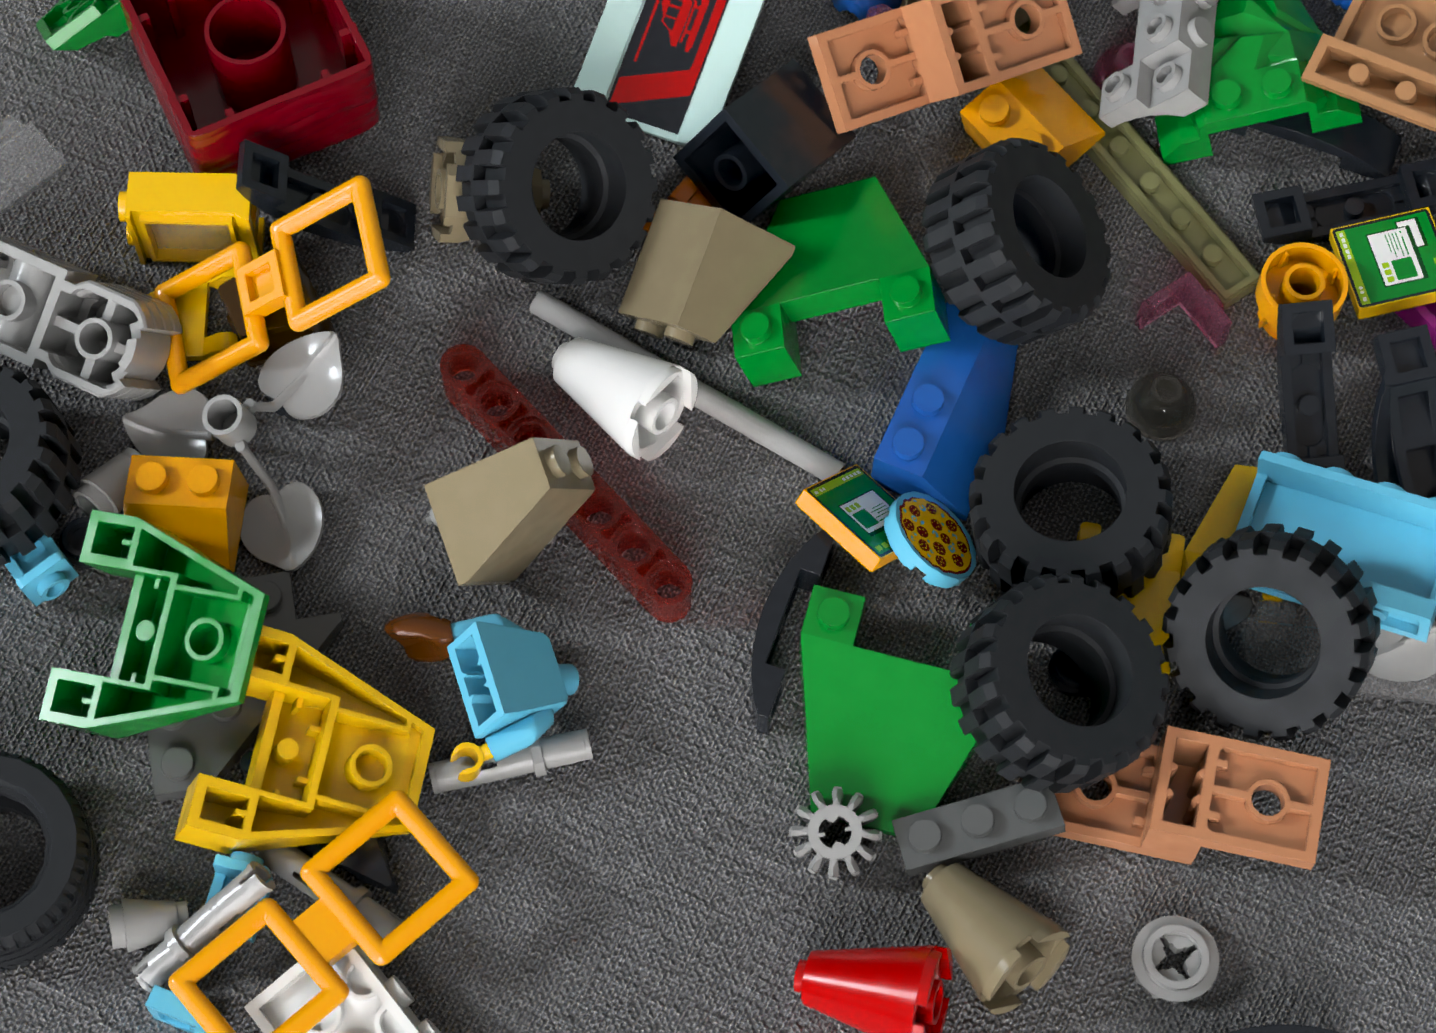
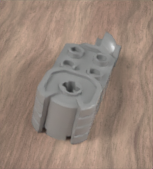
(81, 328)

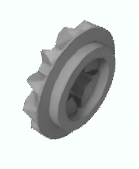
(1178, 935)

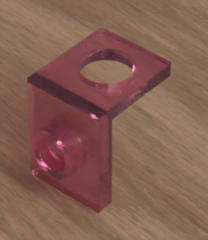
(1198, 303)

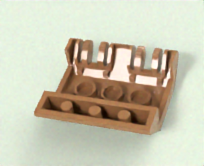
(1382, 59)

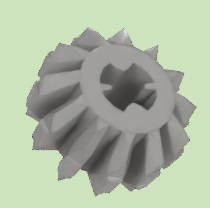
(832, 815)

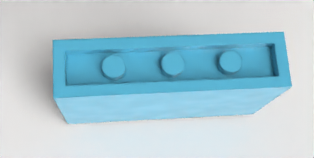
(1374, 523)

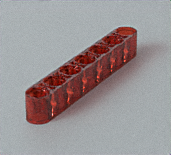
(604, 540)

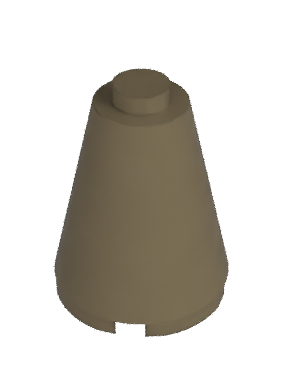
(993, 935)

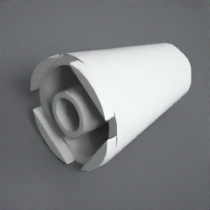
(626, 393)

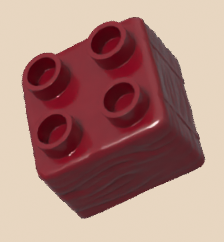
(255, 72)

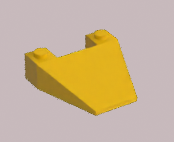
(318, 760)

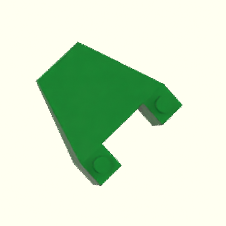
(845, 256)
(181, 642)
(874, 718)

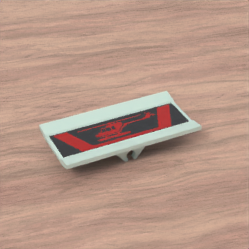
(669, 60)

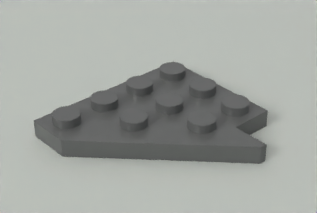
(218, 739)

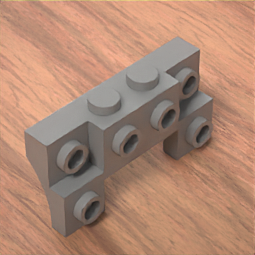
(1168, 64)

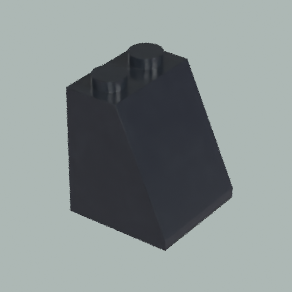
(763, 144)

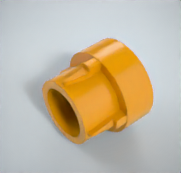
(1301, 270)

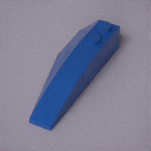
(947, 416)

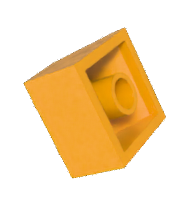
(1034, 110)
(192, 499)

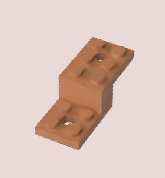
(935, 54)
(1199, 795)

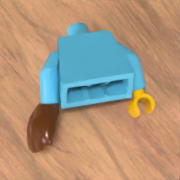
(503, 676)

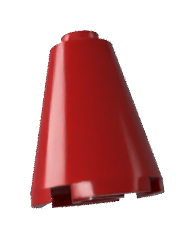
(878, 987)

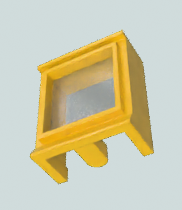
(187, 216)

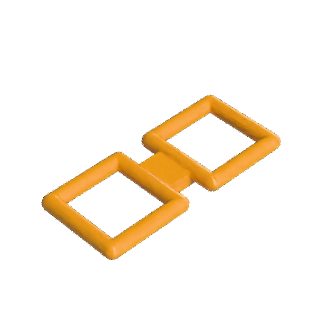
(276, 283)
(332, 923)

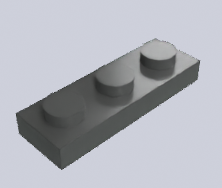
(976, 827)

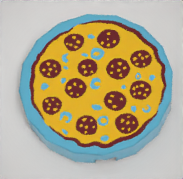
(930, 538)

